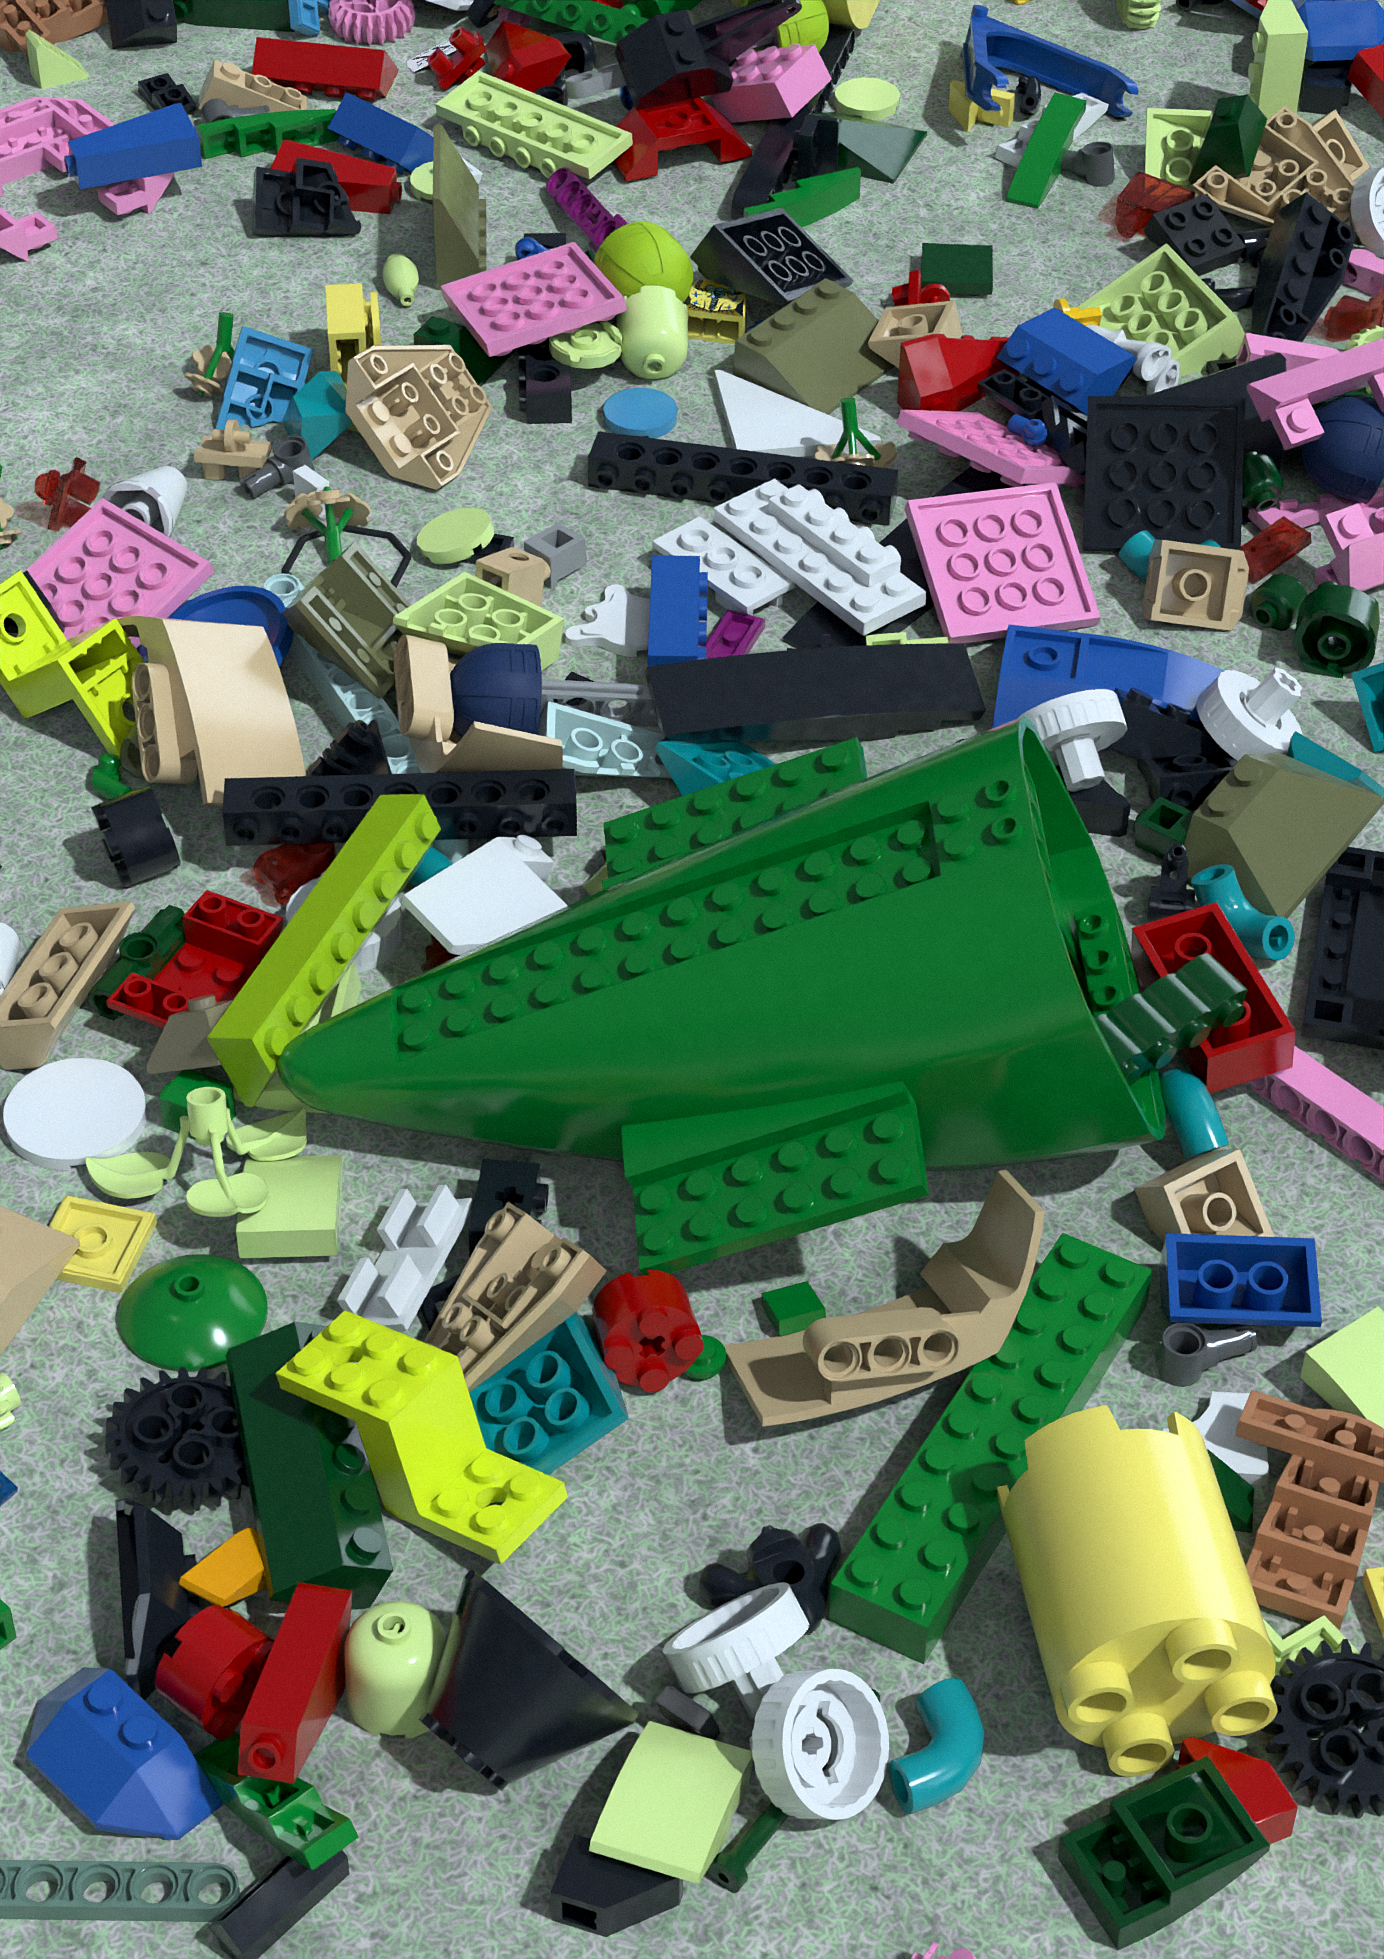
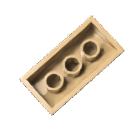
(57, 980)

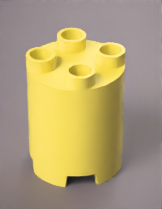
(1137, 1589)

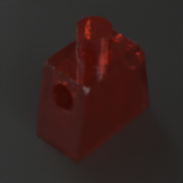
(1142, 199)

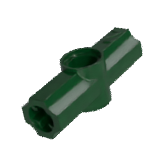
(142, 954)

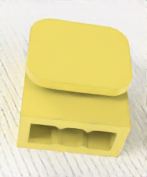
(351, 324)

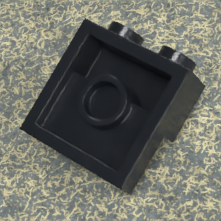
(1185, 778)

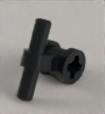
(1171, 894)

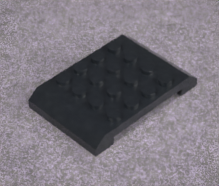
(1348, 954)

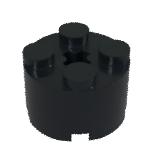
(136, 836)

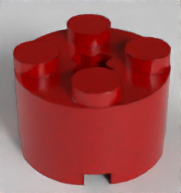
(646, 1329)
(214, 1669)

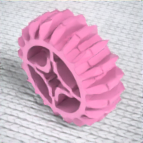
(371, 19)

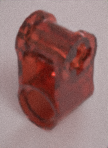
(294, 867)

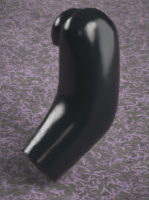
(1032, 94)
(1233, 298)

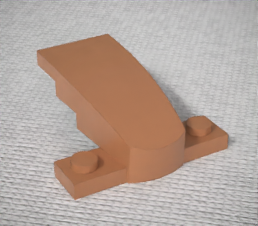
(50, 19)
(1319, 1508)

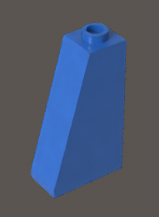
(135, 149)

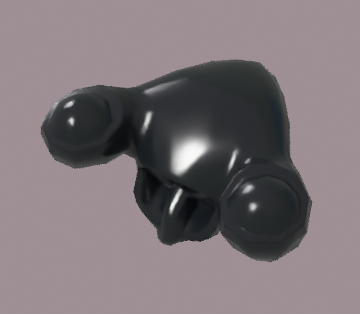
(778, 1558)

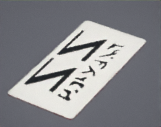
(420, 60)

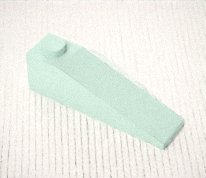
(602, 745)

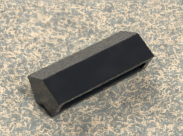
(276, 1905)

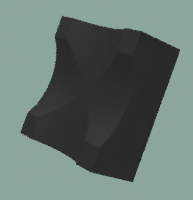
(1196, 234)

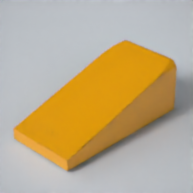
(229, 1571)

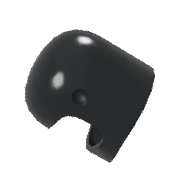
(580, 48)

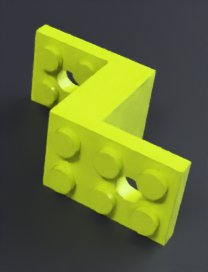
(47, 670)
(422, 1436)

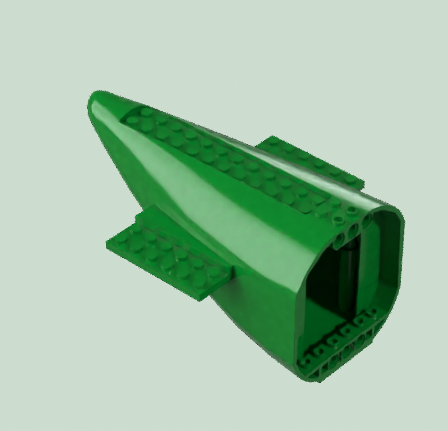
(782, 1001)

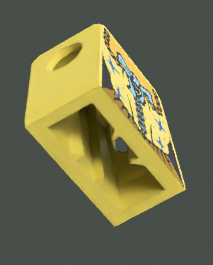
(715, 312)

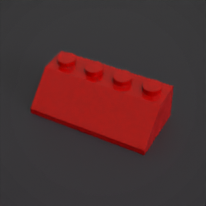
(325, 68)

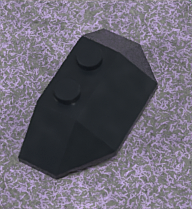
(151, 1596)

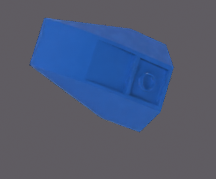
(1055, 663)

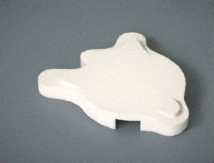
(616, 623)

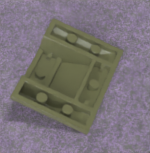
(350, 618)
(1277, 828)

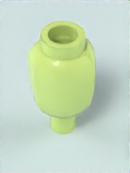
(401, 278)

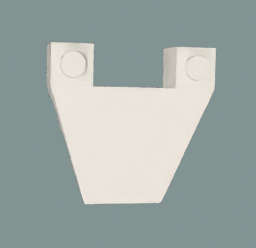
(486, 894)

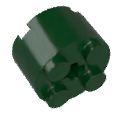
(1336, 630)

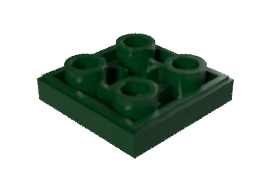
(958, 267)

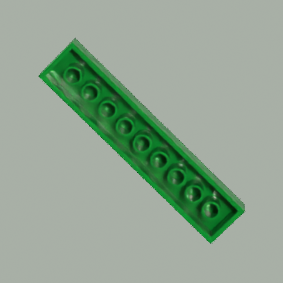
(945, 1508)

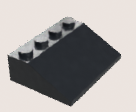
(766, 257)

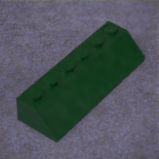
(305, 1478)

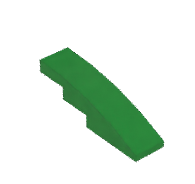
(265, 132)
(1046, 150)
(815, 197)
(279, 1811)

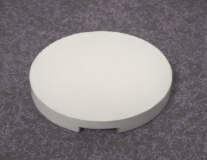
(74, 1112)

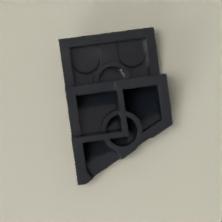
(301, 202)
(1067, 432)

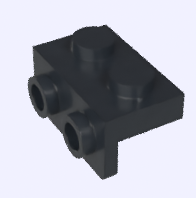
(816, 147)

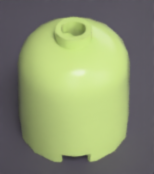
(653, 333)
(392, 1667)

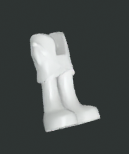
(1152, 362)

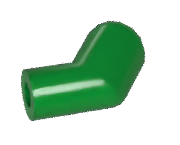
(107, 777)

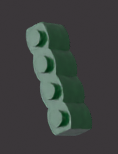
(1171, 1015)

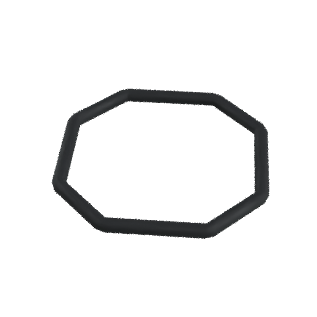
(357, 530)

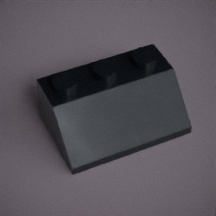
(141, 22)

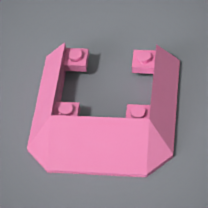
(36, 138)
(1288, 404)

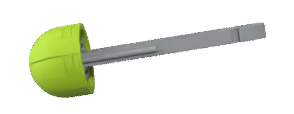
(805, 28)

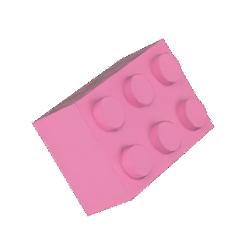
(772, 83)

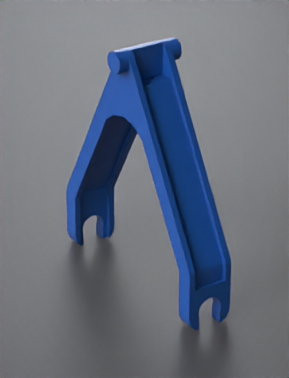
(1001, 45)

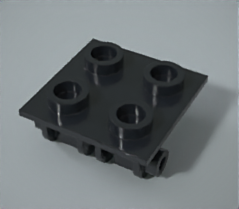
(354, 752)

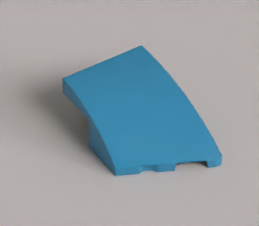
(262, 379)

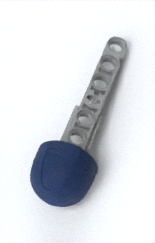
(1351, 451)
(506, 689)

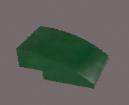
(1161, 1851)

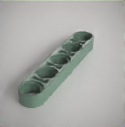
(126, 1902)

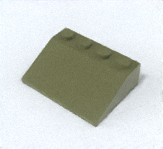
(457, 214)
(813, 349)

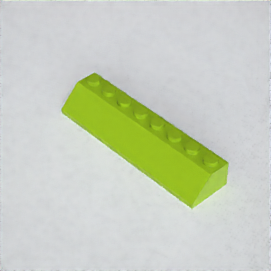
(322, 940)

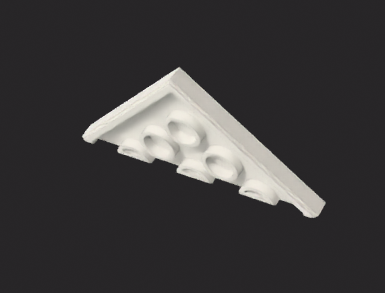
(774, 423)

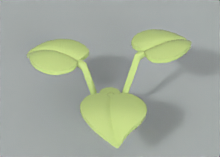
(208, 1121)

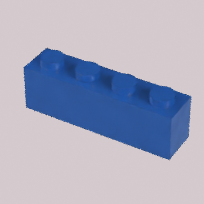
(677, 610)

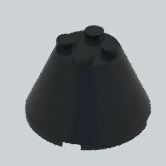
(513, 1692)

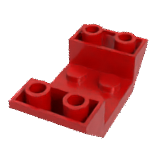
(676, 126)
(219, 956)

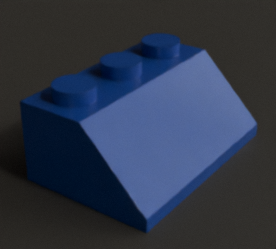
(381, 135)
(1066, 358)
(1240, 1280)

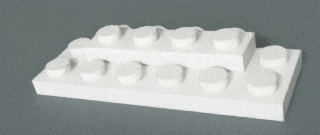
(823, 553)

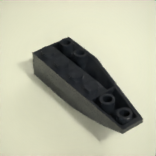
(1300, 269)

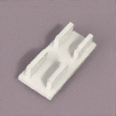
(733, 571)
(416, 1247)

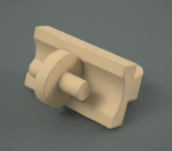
(232, 449)

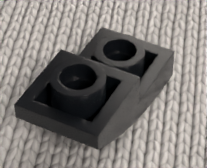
(163, 92)

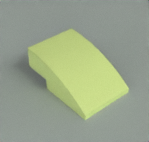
(300, 1210)
(1350, 1368)
(673, 1802)

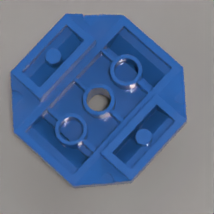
(1340, 27)

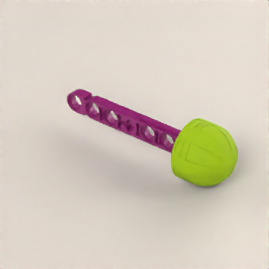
(625, 252)

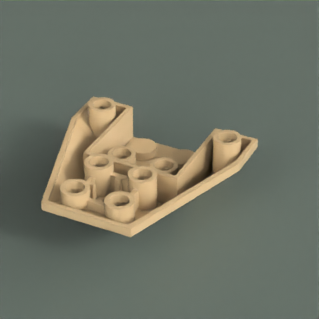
(1286, 165)
(416, 410)
(511, 1294)

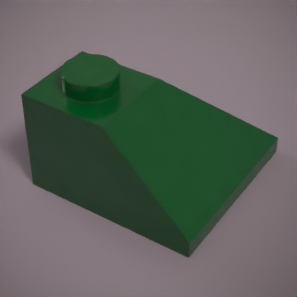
(1230, 138)
(443, 332)

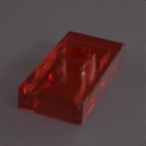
(1274, 547)

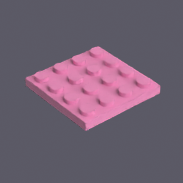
(533, 299)
(989, 447)
(1001, 562)
(115, 569)

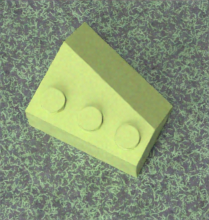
(477, 613)

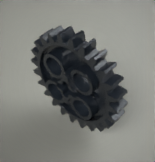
(178, 1439)
(1333, 1684)

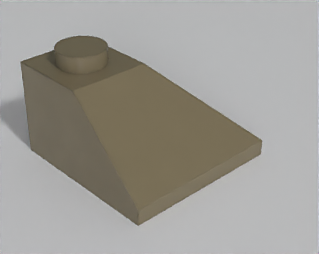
(184, 1037)

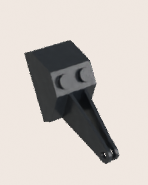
(688, 57)

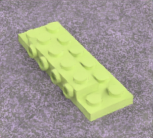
(531, 127)

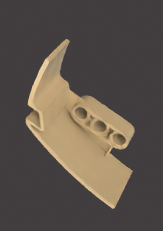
(210, 705)
(428, 719)
(908, 1341)

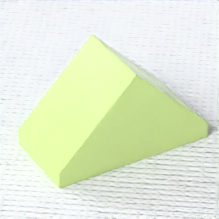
(50, 64)

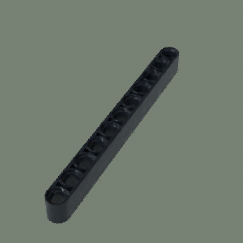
(775, 154)

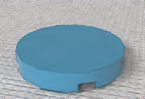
(640, 412)

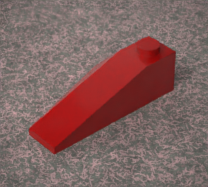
(525, 56)

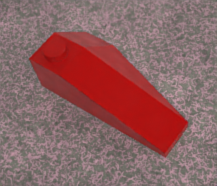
(944, 371)

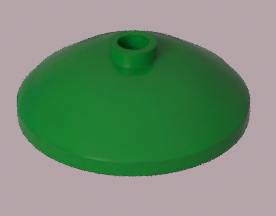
(191, 1311)

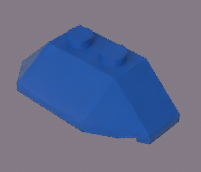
(118, 1759)

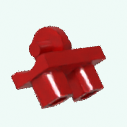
(463, 62)
(913, 293)

